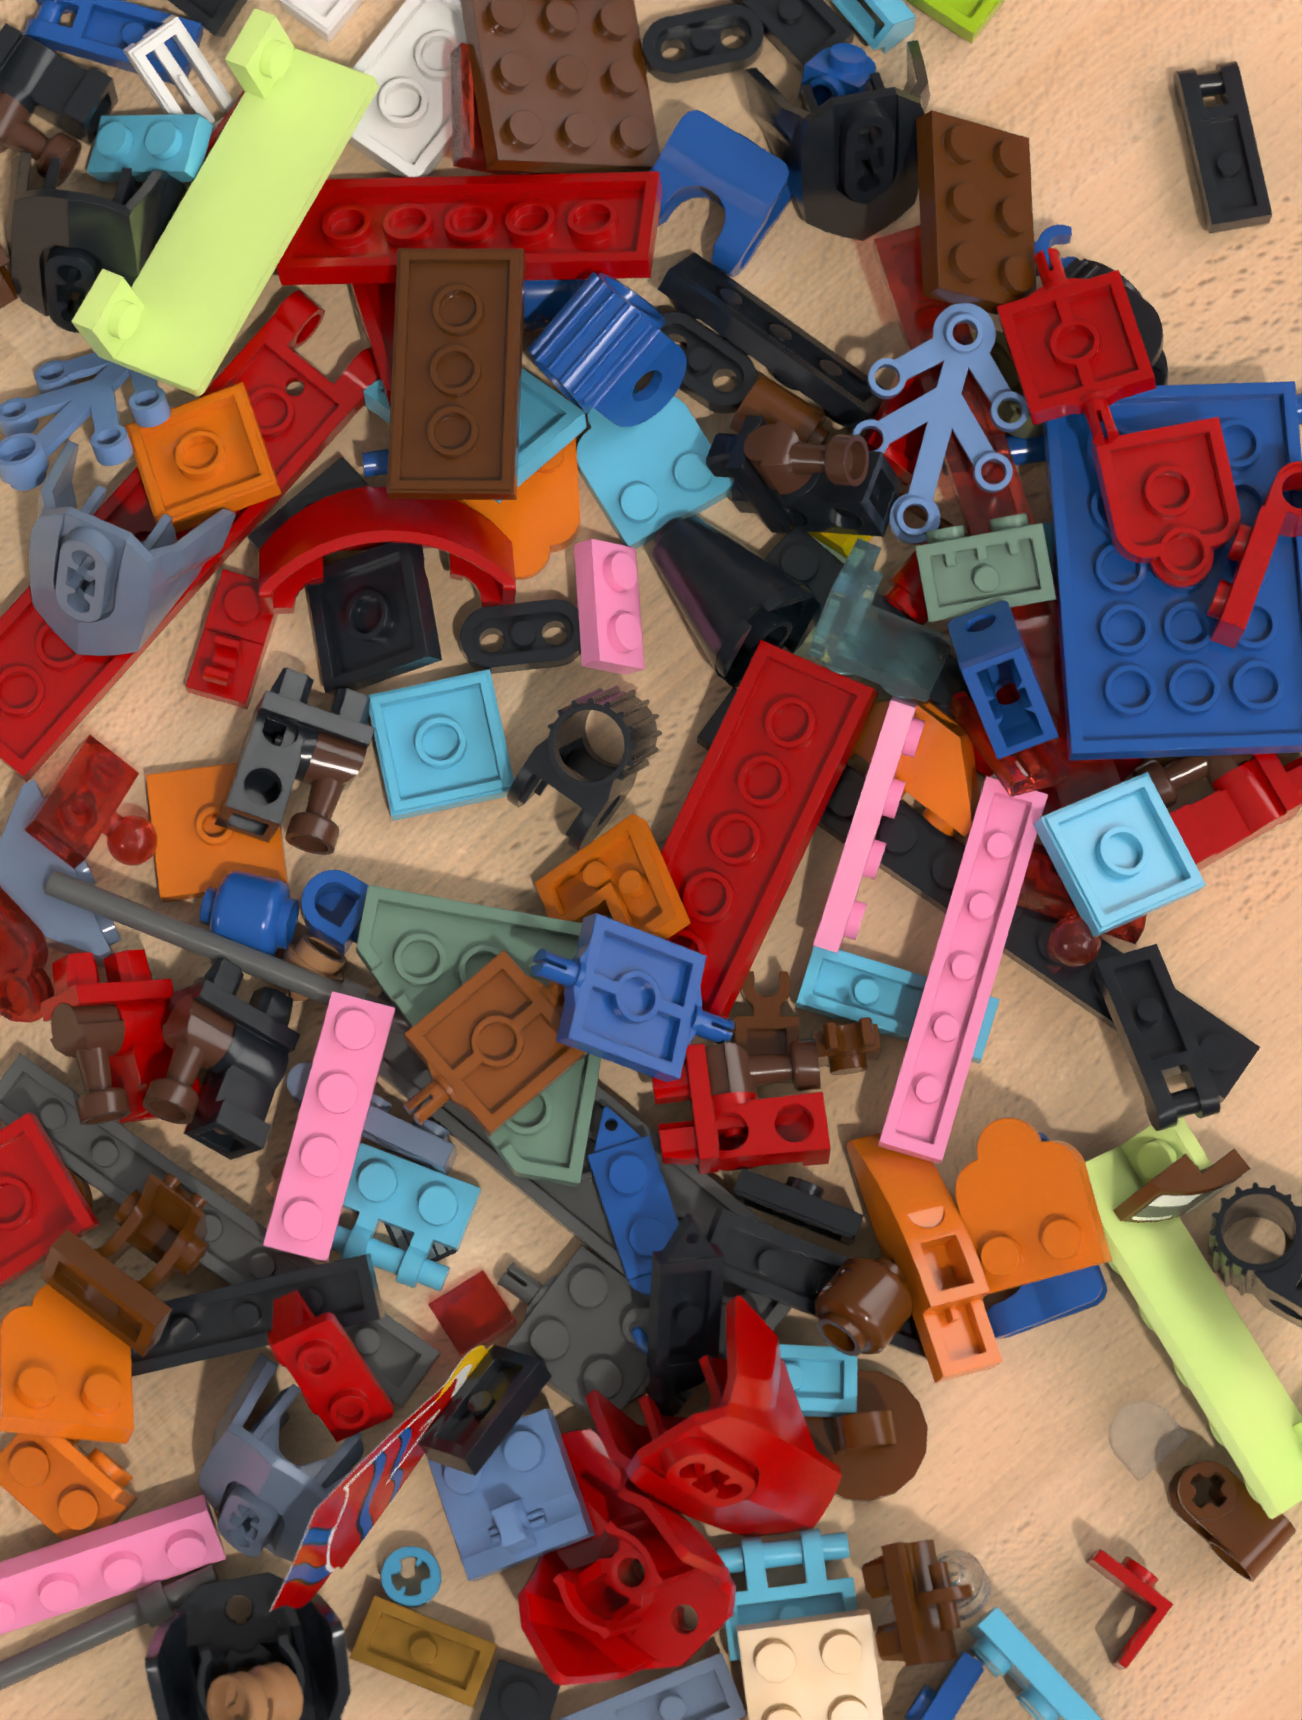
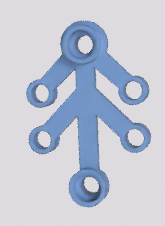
(944, 411)
(26, 454)

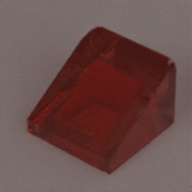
(473, 1314)

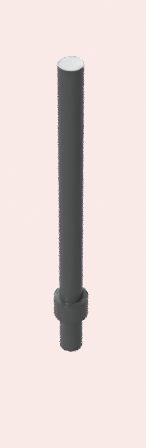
(208, 943)
(152, 1606)

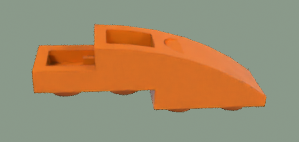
(930, 1244)

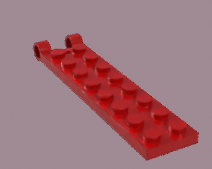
(52, 688)

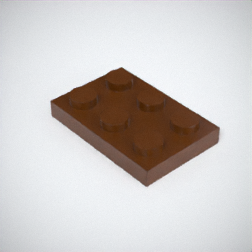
(974, 212)

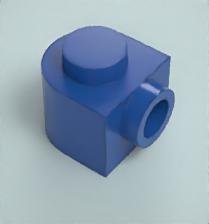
(838, 72)
(334, 908)

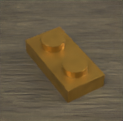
(423, 1651)

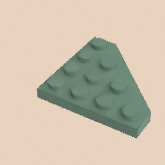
(431, 946)

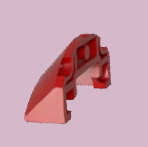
(368, 519)

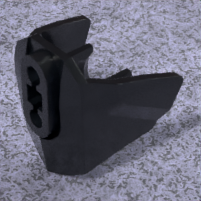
(853, 154)
(67, 237)

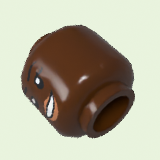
(863, 1306)

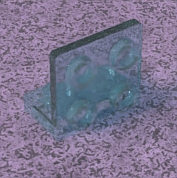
(872, 641)

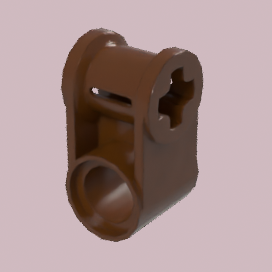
(1234, 1523)

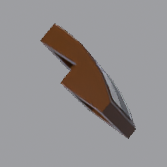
(1181, 1189)

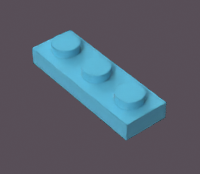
(858, 987)

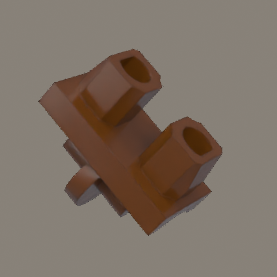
(921, 1603)

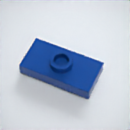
(951, 1692)

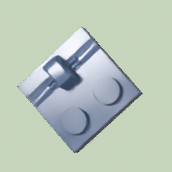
(517, 1503)

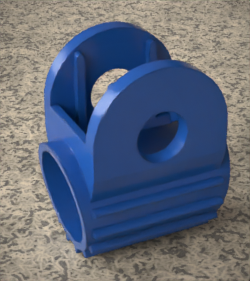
(602, 349)

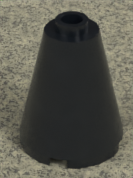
(731, 595)

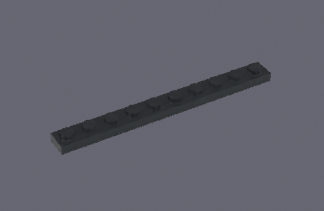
(929, 865)

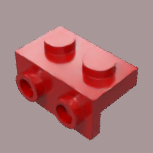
(327, 1368)

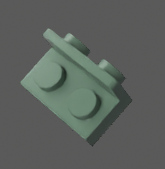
(986, 568)

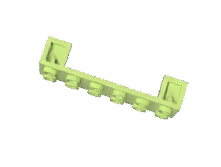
(233, 216)
(1199, 1322)

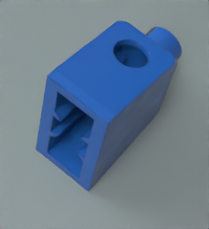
(990, 657)

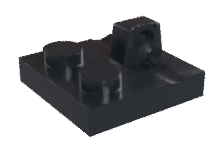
(374, 617)

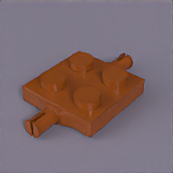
(491, 1045)

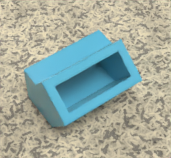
(895, 15)

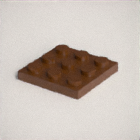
(561, 85)

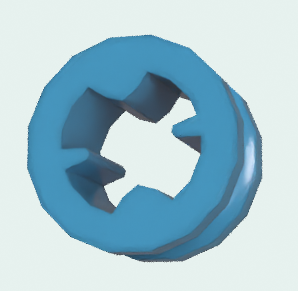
(393, 1567)

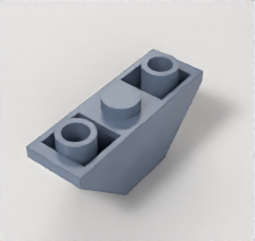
(24, 877)

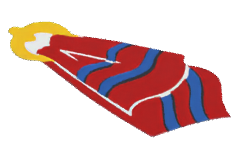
(365, 1493)

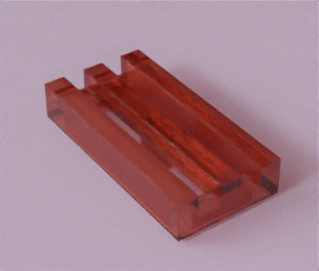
(1041, 762)

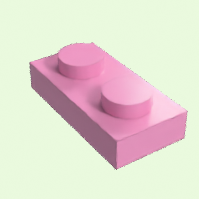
(609, 607)

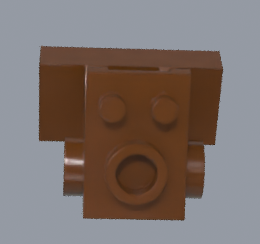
(160, 1224)

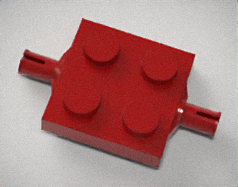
(1076, 347)

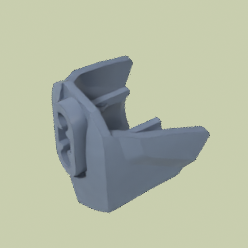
(98, 580)
(253, 1486)

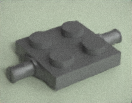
(583, 1331)

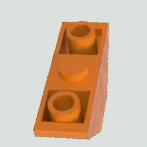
(940, 773)

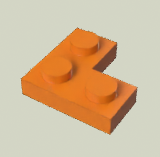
(617, 876)

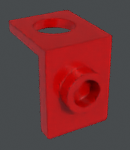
(1139, 1585)

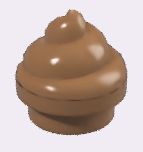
(316, 957)

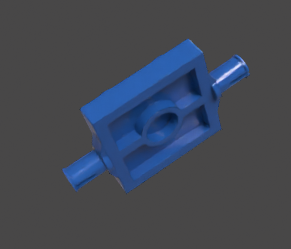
(631, 998)

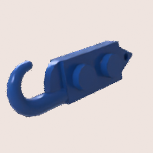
(633, 1202)

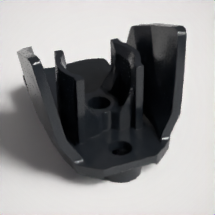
(207, 1643)

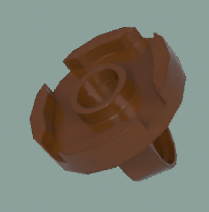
(879, 1444)

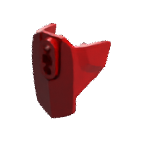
(742, 1461)
(592, 1606)

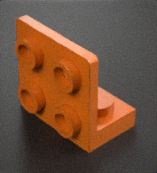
(65, 1484)

